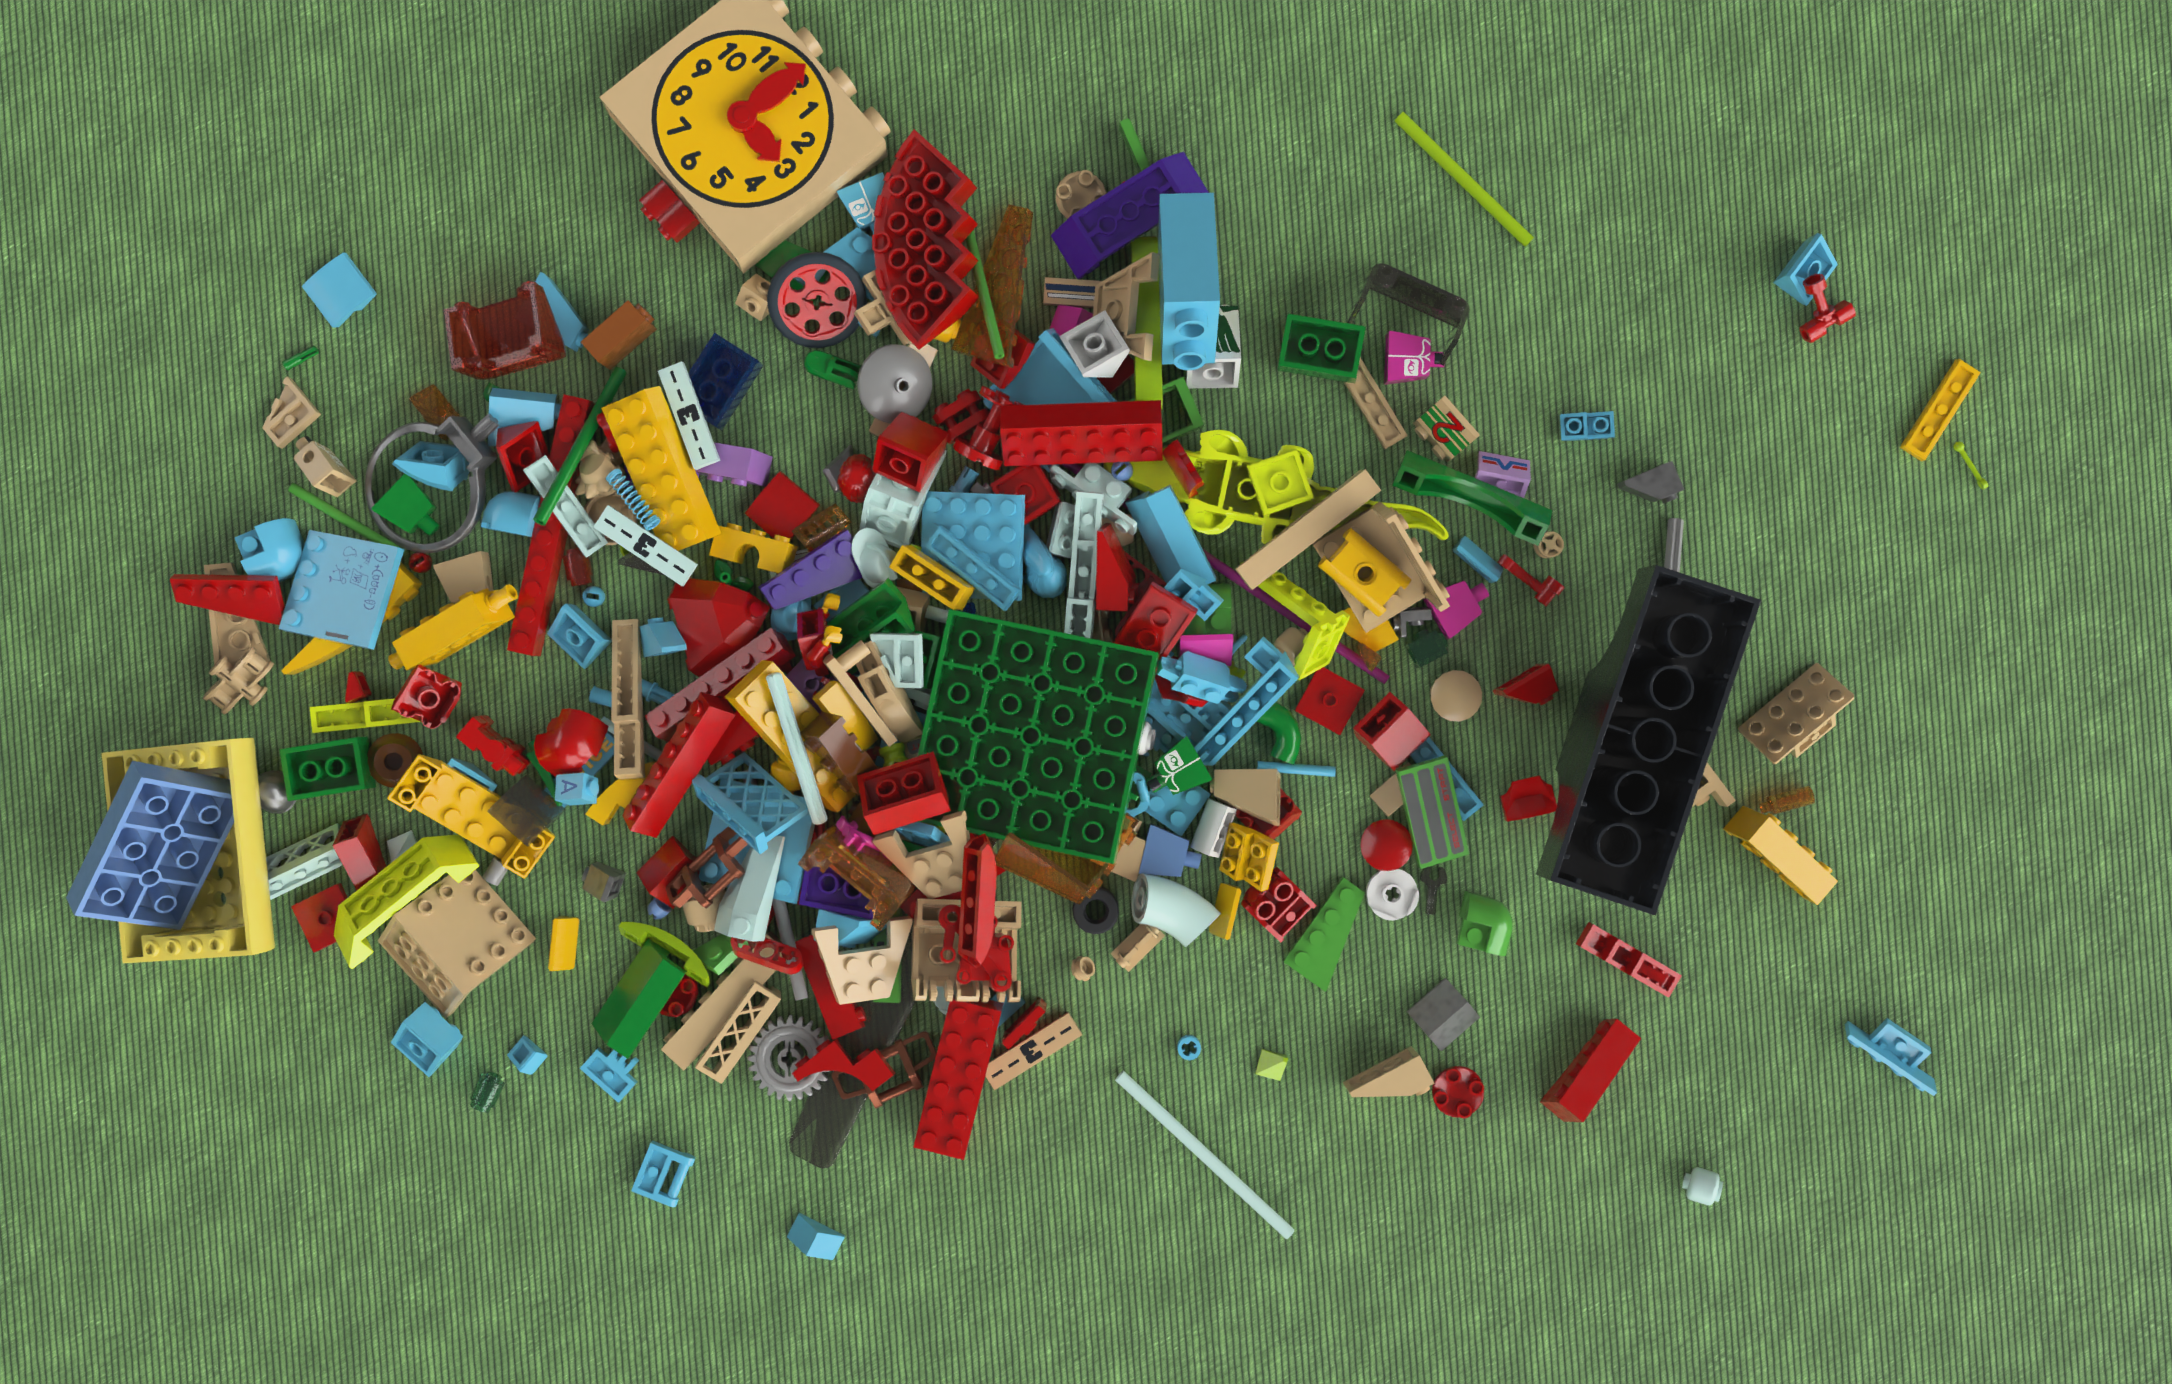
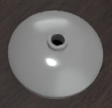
(880, 382)

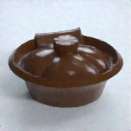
(391, 757)

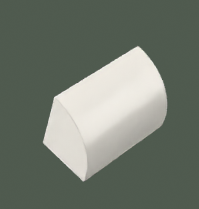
(1213, 828)

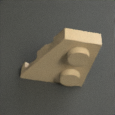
(289, 415)

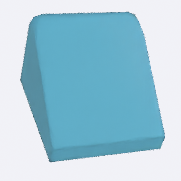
(526, 1055)

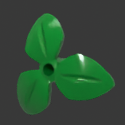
(724, 572)

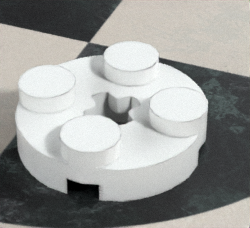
(1399, 906)

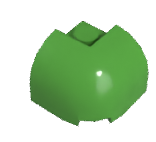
(1220, 620)
(1484, 924)

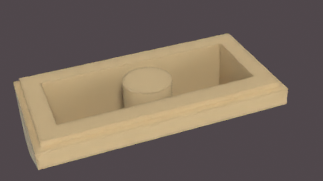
(1388, 795)

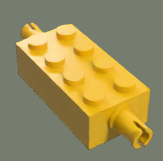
(453, 628)

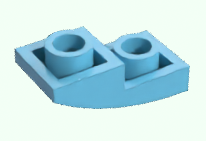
(1587, 426)

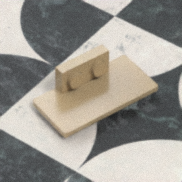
(1797, 715)

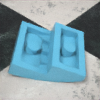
(339, 290)

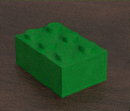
(1321, 348)
(326, 768)

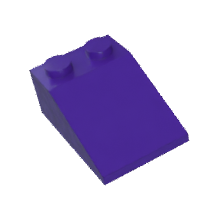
(832, 893)

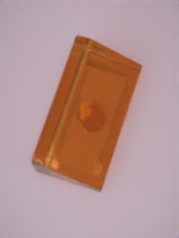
(433, 406)

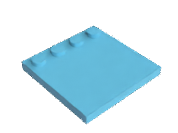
(796, 843)

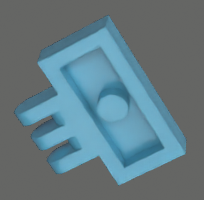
(610, 1072)

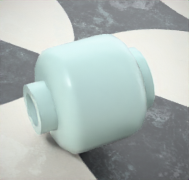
(1702, 1186)

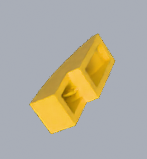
(837, 701)
(616, 795)

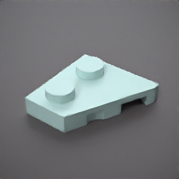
(902, 657)

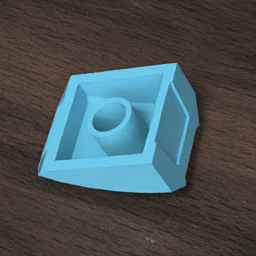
(434, 465)

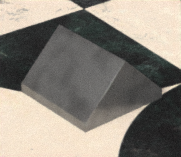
(1443, 1014)

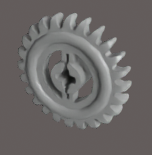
(762, 1058)

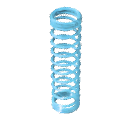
(651, 522)

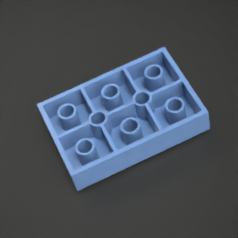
(154, 847)

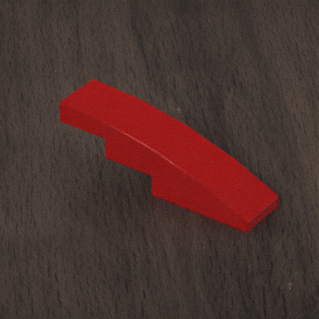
(1628, 959)

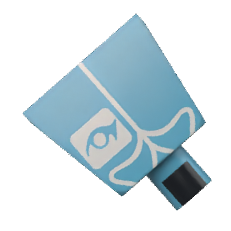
(861, 200)

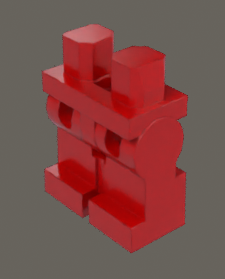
(494, 748)

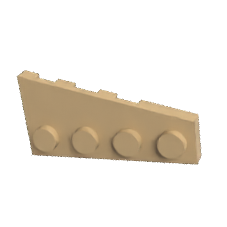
(232, 633)

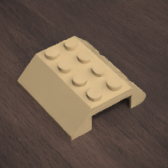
(930, 971)

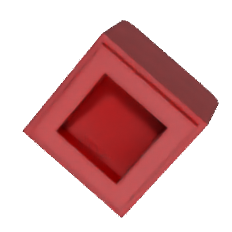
(357, 687)

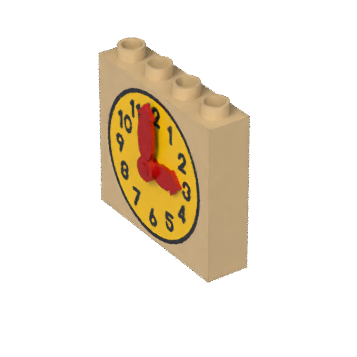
(747, 125)

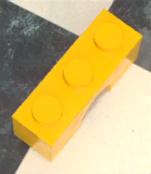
(734, 543)

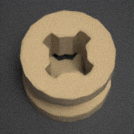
(1553, 543)

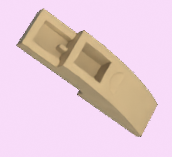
(889, 702)

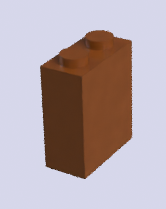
(619, 334)

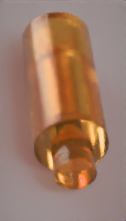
(1788, 800)

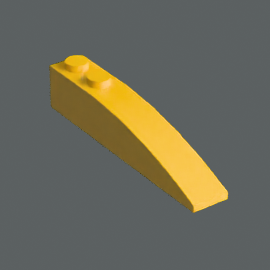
(321, 650)

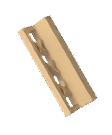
(758, 1017)

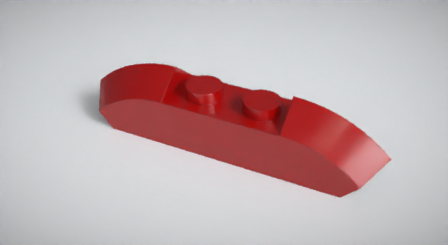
(977, 900)

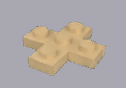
(876, 314)

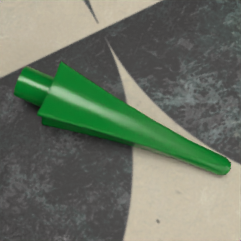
(547, 777)

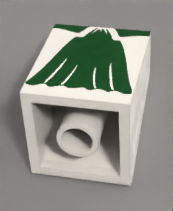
(1226, 369)

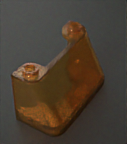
(864, 870)

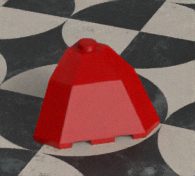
(714, 621)

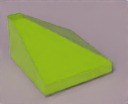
(1271, 1064)

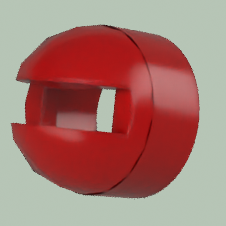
(423, 566)

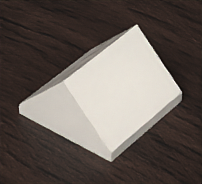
(1096, 346)

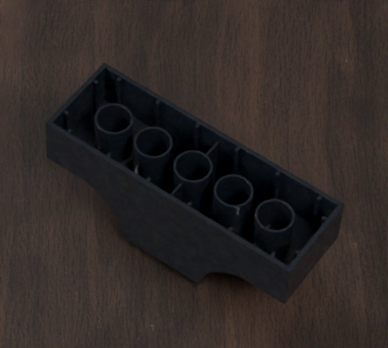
(1645, 737)

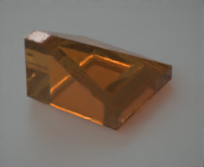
(1368, 656)

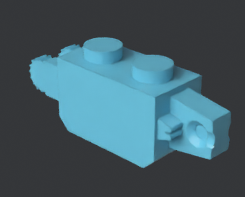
(1201, 677)

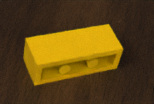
(932, 577)

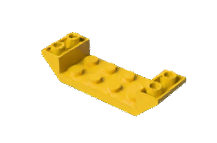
(463, 807)

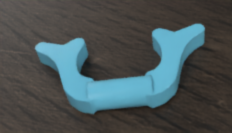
(1143, 794)

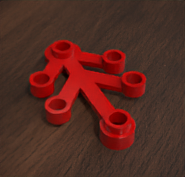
(987, 964)

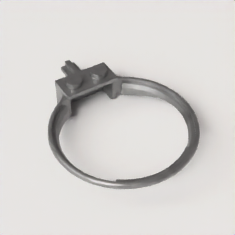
(473, 447)

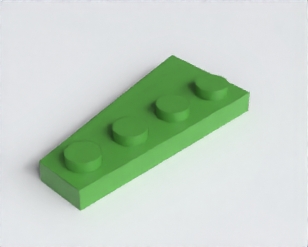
(1324, 938)

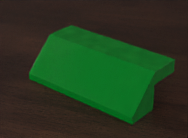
(878, 611)
(638, 998)

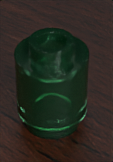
(486, 1092)

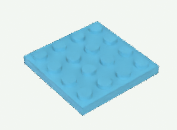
(985, 523)

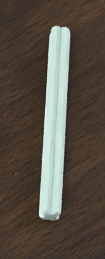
(796, 748)

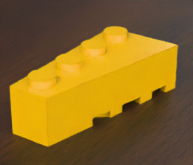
(1782, 853)

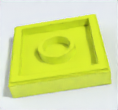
(1280, 482)

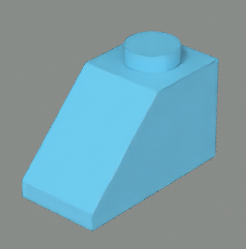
(660, 638)

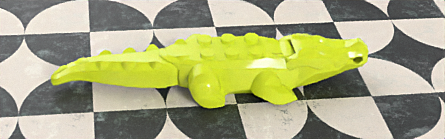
(1230, 494)

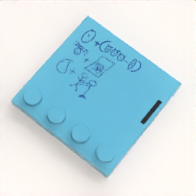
(341, 589)

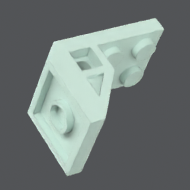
(895, 508)

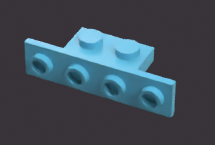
(1896, 1049)

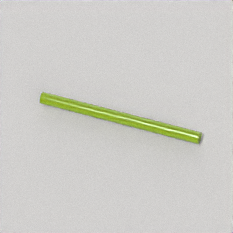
(1463, 179)

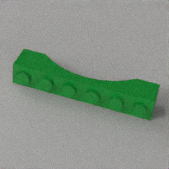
(1516, 514)

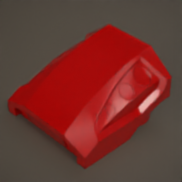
(1278, 906)

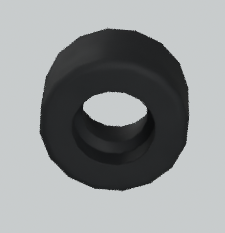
(1101, 925)

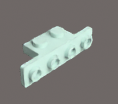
(1097, 479)

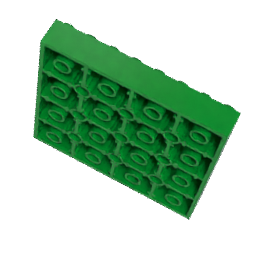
(1038, 732)

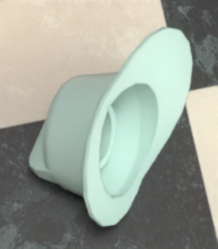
(873, 556)

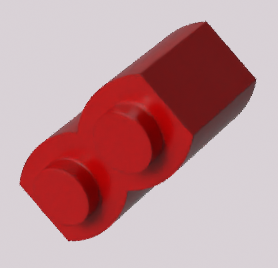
(669, 211)

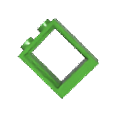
(1189, 407)

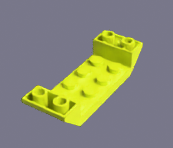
(395, 888)

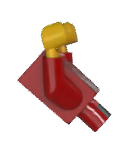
(815, 635)

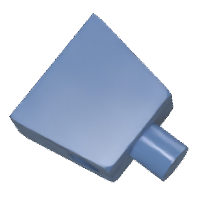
(1166, 853)

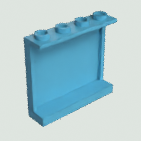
(1052, 379)

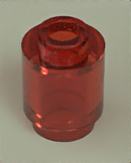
(577, 567)

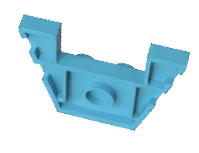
(857, 251)

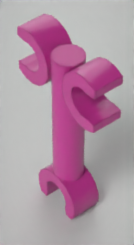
(854, 836)

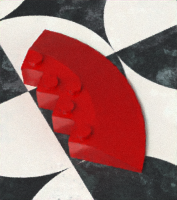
(920, 241)

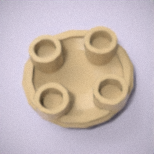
(1078, 191)
(1456, 695)

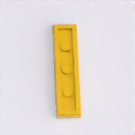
(1940, 409)

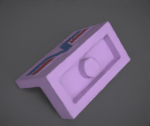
(1504, 472)

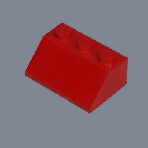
(903, 793)

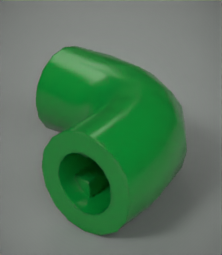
(1286, 732)

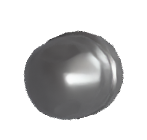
(273, 792)

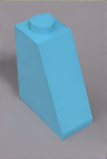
(568, 321)
(520, 407)

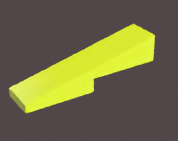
(356, 716)

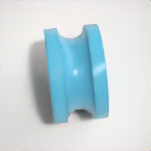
(1191, 1055)

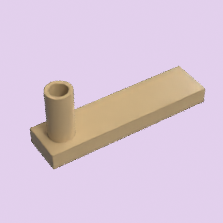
(838, 668)

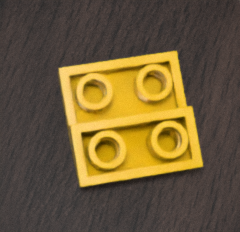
(1248, 856)

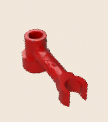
(1545, 591)

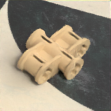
(238, 680)

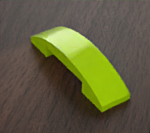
(641, 932)

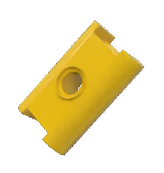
(1378, 586)

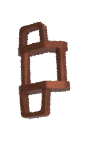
(690, 877)
(914, 1083)

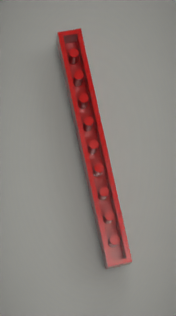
(547, 543)

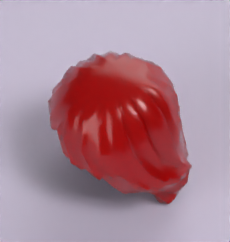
(856, 477)

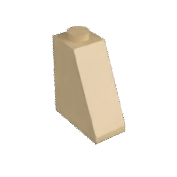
(1250, 791)

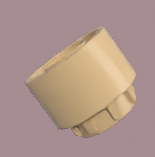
(700, 917)

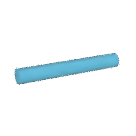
(1303, 769)

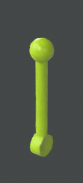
(1959, 447)

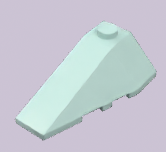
(749, 899)

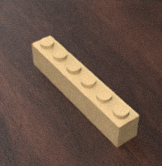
(715, 1009)

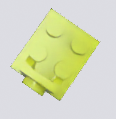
(1325, 629)

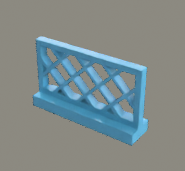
(736, 817)

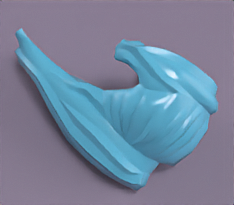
(1044, 571)

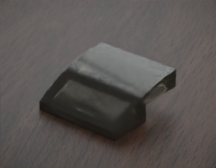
(526, 810)

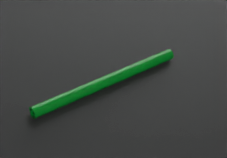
(578, 448)

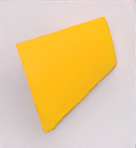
(1374, 639)

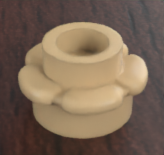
(1082, 968)

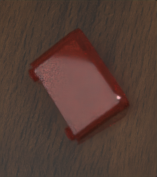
(503, 335)

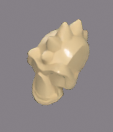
(594, 467)

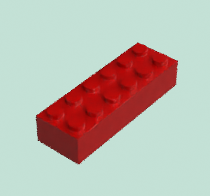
(1081, 433)
(958, 1077)

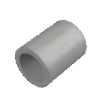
(495, 872)

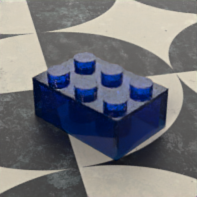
(722, 379)

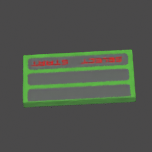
(1432, 811)

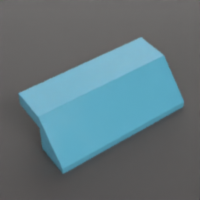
(1169, 534)

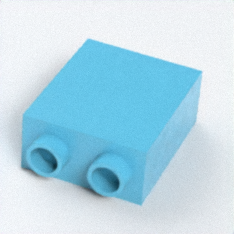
(1188, 279)

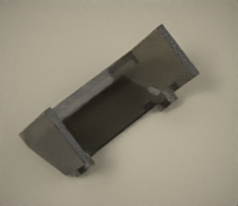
(1418, 296)

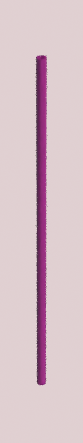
(1270, 601)

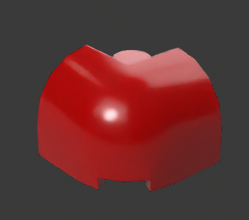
(569, 741)

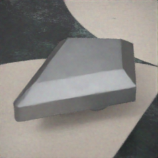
(832, 471)

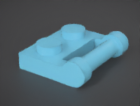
(655, 1169)

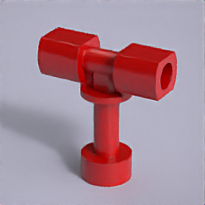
(1825, 314)

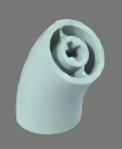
(1171, 908)

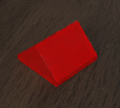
(519, 448)
(664, 867)

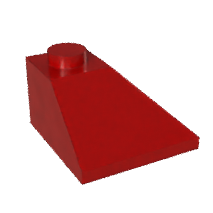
(1530, 686)

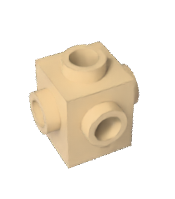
(754, 297)

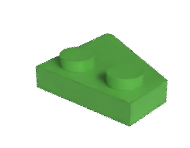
(717, 953)

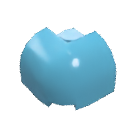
(511, 513)
(272, 549)

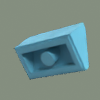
(1478, 559)

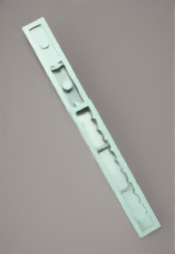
(1083, 570)

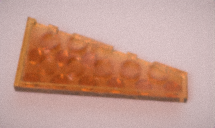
(1005, 287)

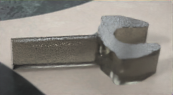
(1432, 887)

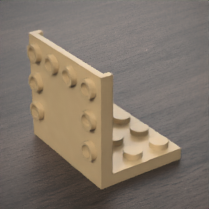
(1386, 532)
(454, 939)

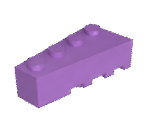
(739, 465)

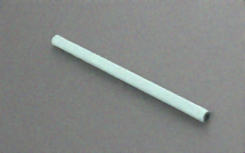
(1204, 1154)

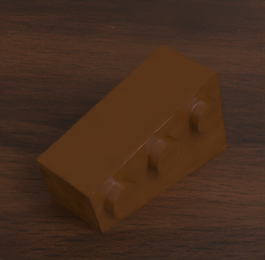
(837, 750)

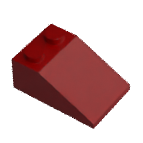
(1115, 576)

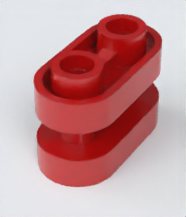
(947, 413)

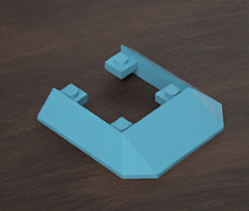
(1218, 726)

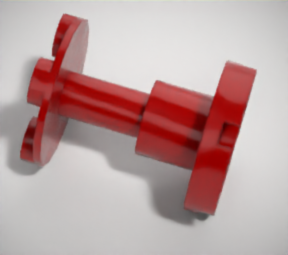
(985, 436)

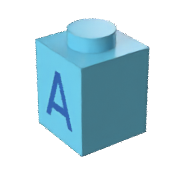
(576, 789)

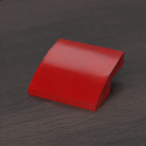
(1003, 375)
(781, 507)

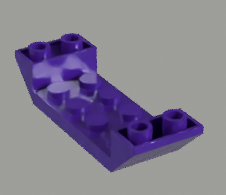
(1123, 213)

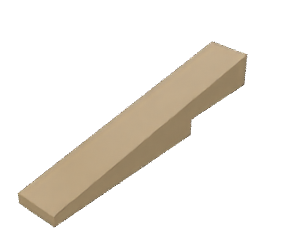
(1308, 528)
(627, 700)

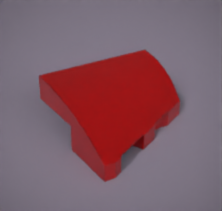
(1183, 468)

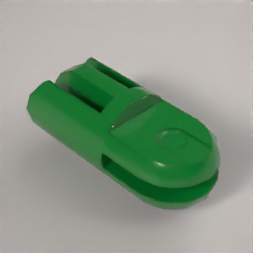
(832, 368)

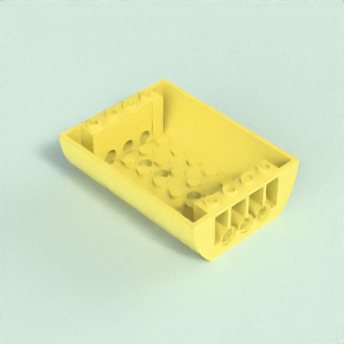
(211, 927)

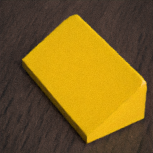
(1227, 905)
(563, 943)

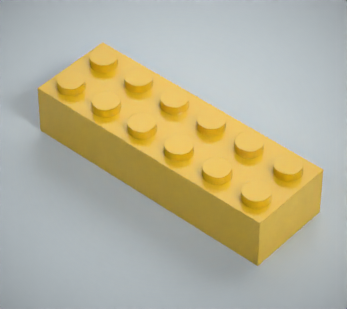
(661, 468)
(754, 702)

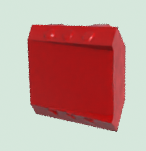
(427, 697)
(1288, 814)

